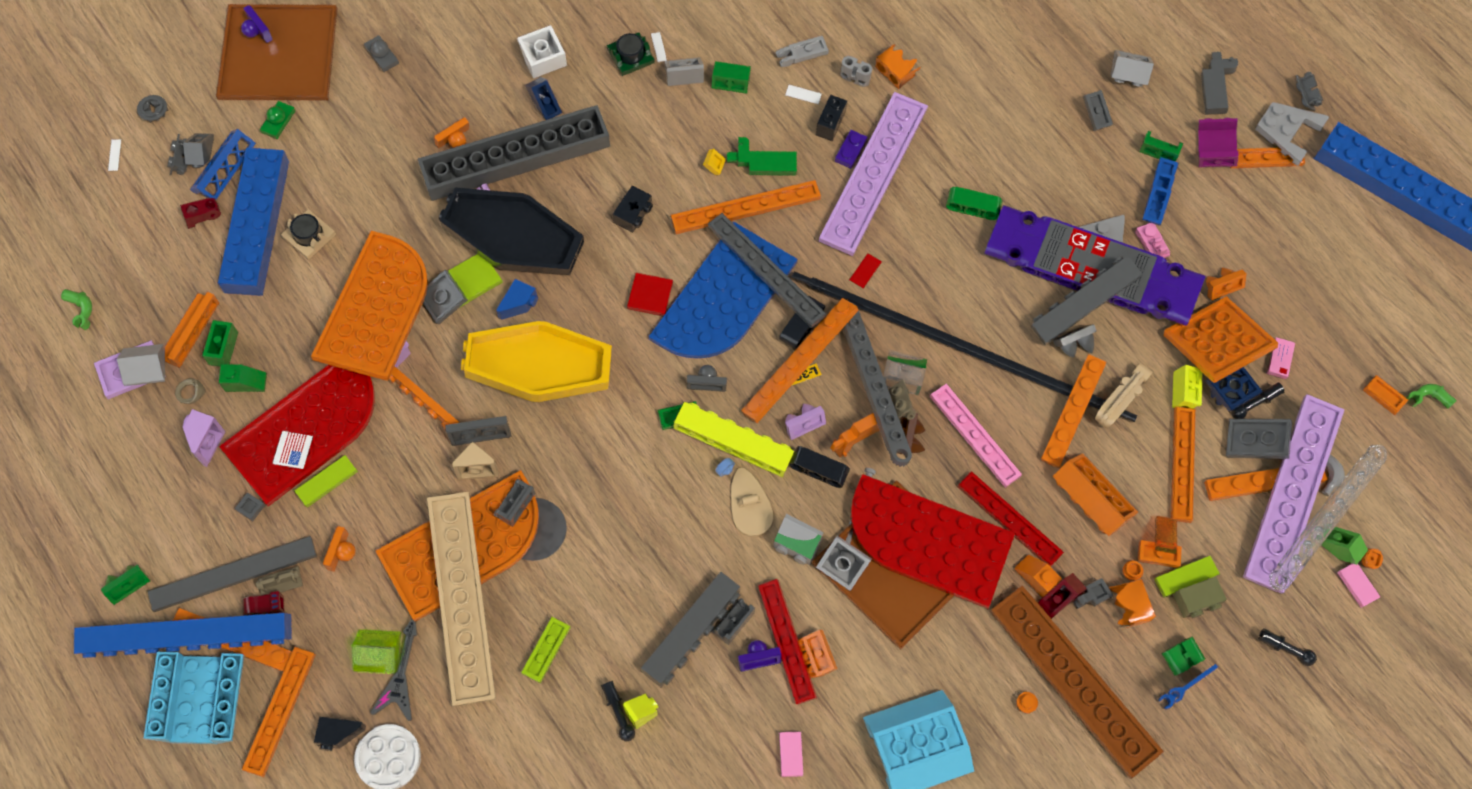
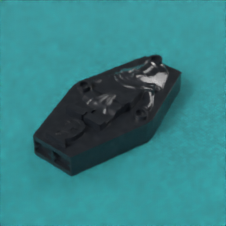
(512, 231)

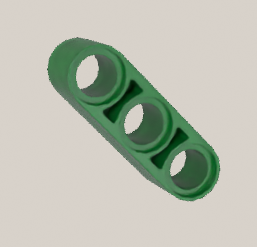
(974, 203)

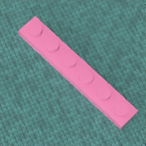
(975, 435)

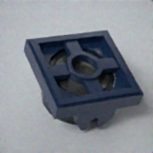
(1233, 388)

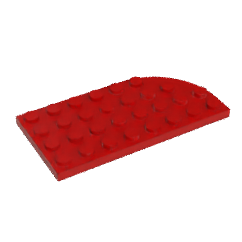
(328, 407)
(929, 541)

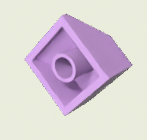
(203, 435)

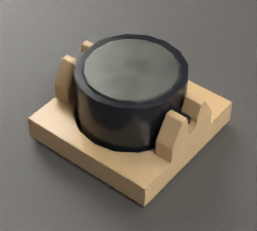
(306, 233)

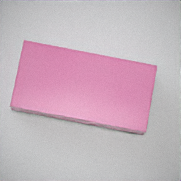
(1358, 585)
(791, 754)

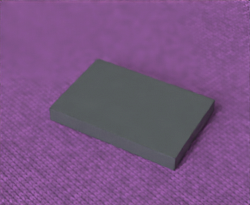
(478, 430)
(1259, 438)

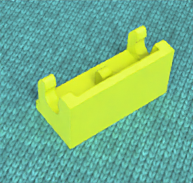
(1187, 387)

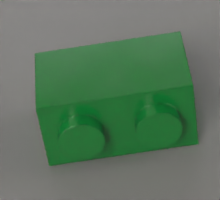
(220, 343)

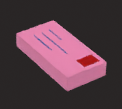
(1281, 359)

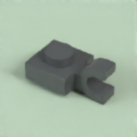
(1095, 593)

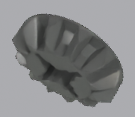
(157, 102)

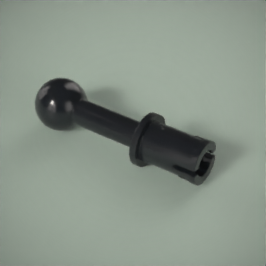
(1266, 396)
(1306, 656)
(626, 731)

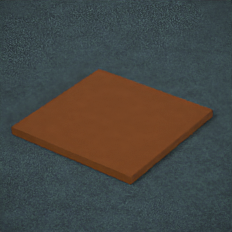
(289, 66)
(891, 600)

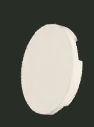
(387, 757)

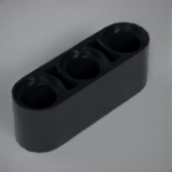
(797, 329)
(819, 467)

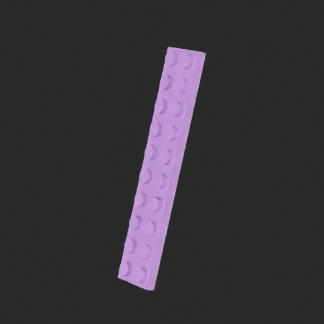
(873, 174)
(1294, 488)

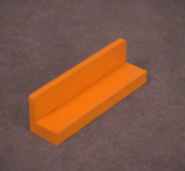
(190, 328)

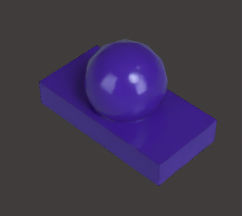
(254, 25)
(759, 656)

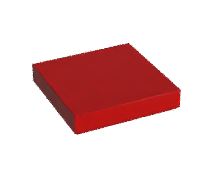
(650, 294)

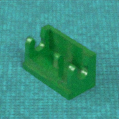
(731, 77)
(1158, 148)

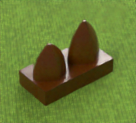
(910, 428)

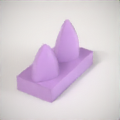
(808, 421)

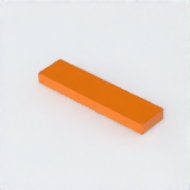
(1264, 158)

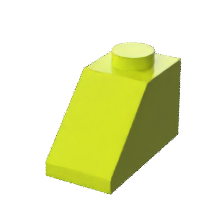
(640, 710)

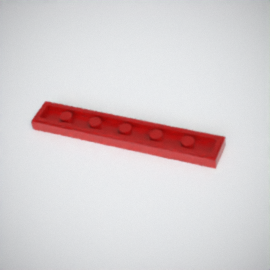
(1010, 519)
(787, 642)

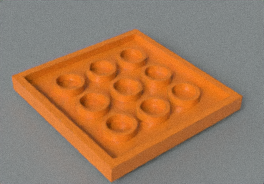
(1221, 339)

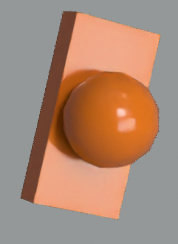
(453, 134)
(339, 549)

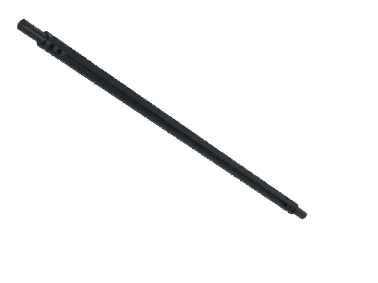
(949, 340)

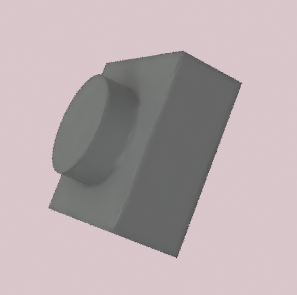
(249, 507)

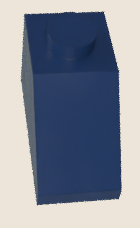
(543, 98)

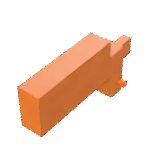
(857, 432)

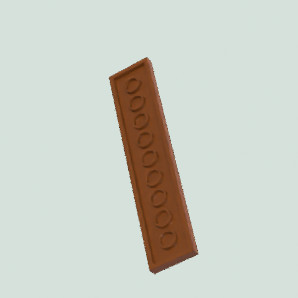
(1077, 682)

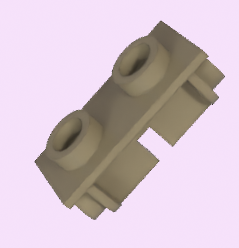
(901, 400)
(280, 581)

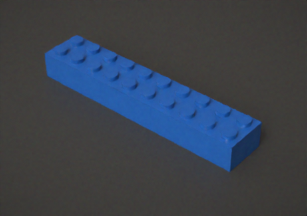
(1399, 183)

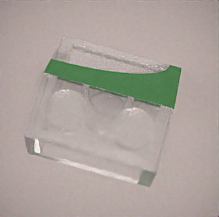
(905, 367)

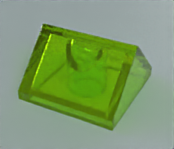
(376, 651)

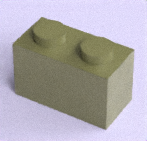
(1200, 597)

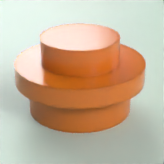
(1132, 570)
(1027, 702)

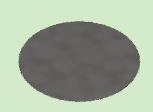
(550, 531)

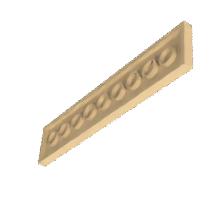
(461, 599)

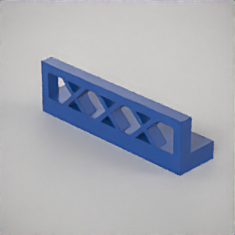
(216, 162)

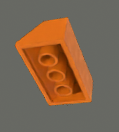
(1094, 494)

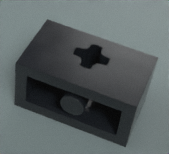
(831, 117)
(632, 209)

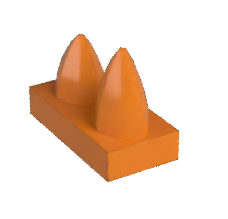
(1228, 283)

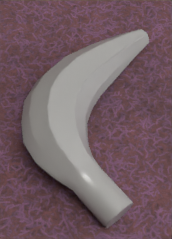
(1336, 475)

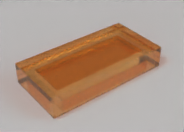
(1166, 534)

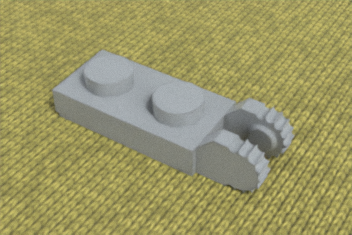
(802, 51)

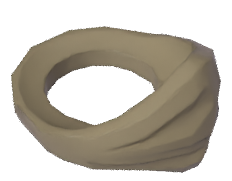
(199, 390)

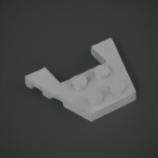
(1283, 122)

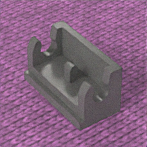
(515, 502)
(734, 621)

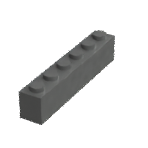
(1086, 300)
(691, 629)

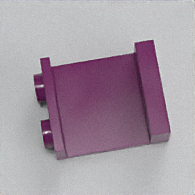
(1217, 142)

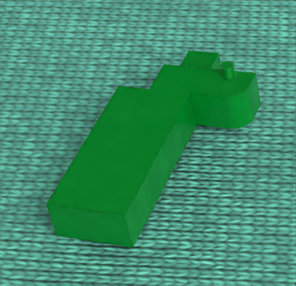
(764, 162)

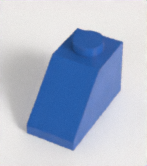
(517, 300)

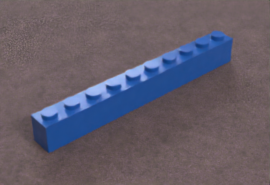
(182, 633)

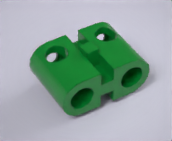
(1183, 656)

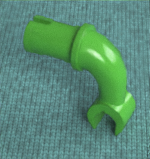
(83, 301)
(1435, 391)

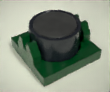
(630, 53)

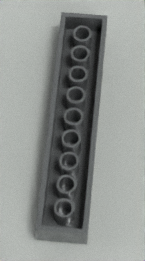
(515, 152)

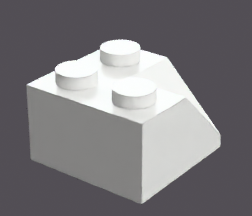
(542, 51)

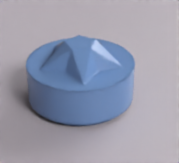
(725, 467)

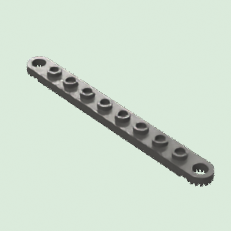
(877, 390)

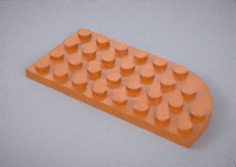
(375, 309)
(498, 545)

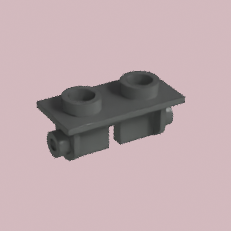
(1310, 97)
(177, 162)

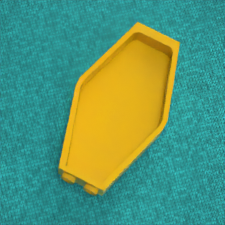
(537, 361)

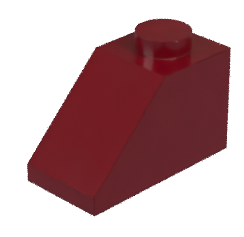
(1062, 595)

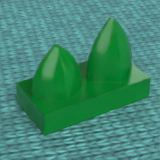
(120, 587)

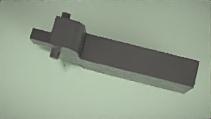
(1214, 83)

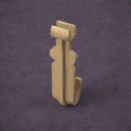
(1122, 396)

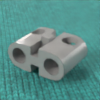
(856, 71)

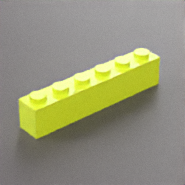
(733, 439)

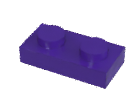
(851, 149)

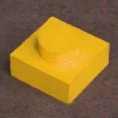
(714, 162)

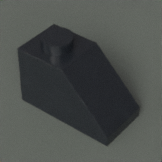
(336, 732)

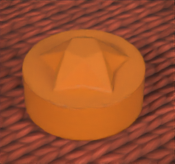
(1372, 559)

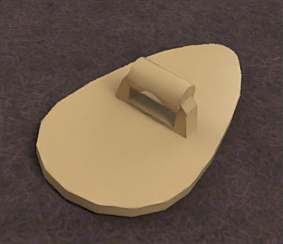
(750, 505)

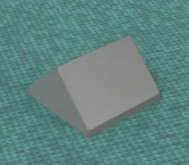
(684, 71)
(142, 364)
(843, 563)

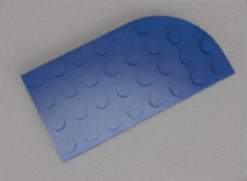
(718, 302)

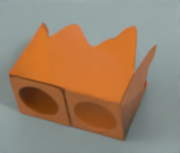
(895, 67)
(1135, 601)

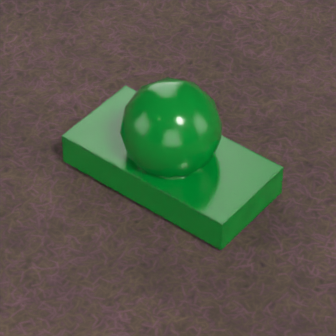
(277, 119)

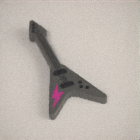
(397, 688)

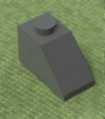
(198, 149)

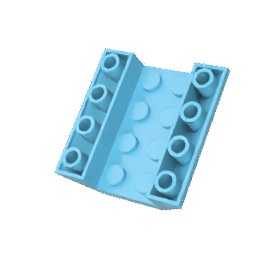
(194, 698)
(920, 742)

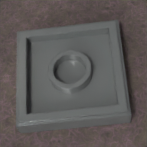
(443, 297)

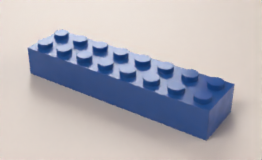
(254, 222)

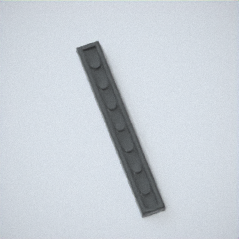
(767, 270)
(232, 574)

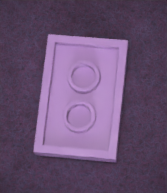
(110, 375)

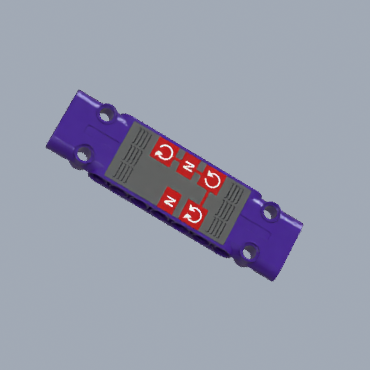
(1076, 255)

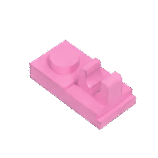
(1152, 240)

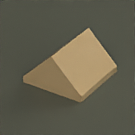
(474, 464)

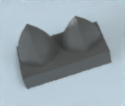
(1083, 335)

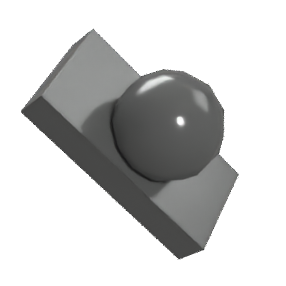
(381, 53)
(707, 380)

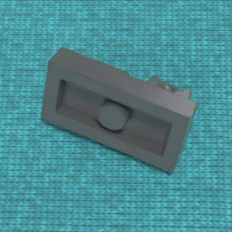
(1097, 110)

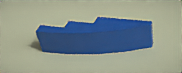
(1160, 191)

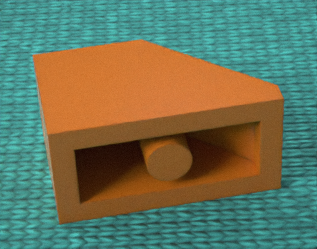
(1038, 575)

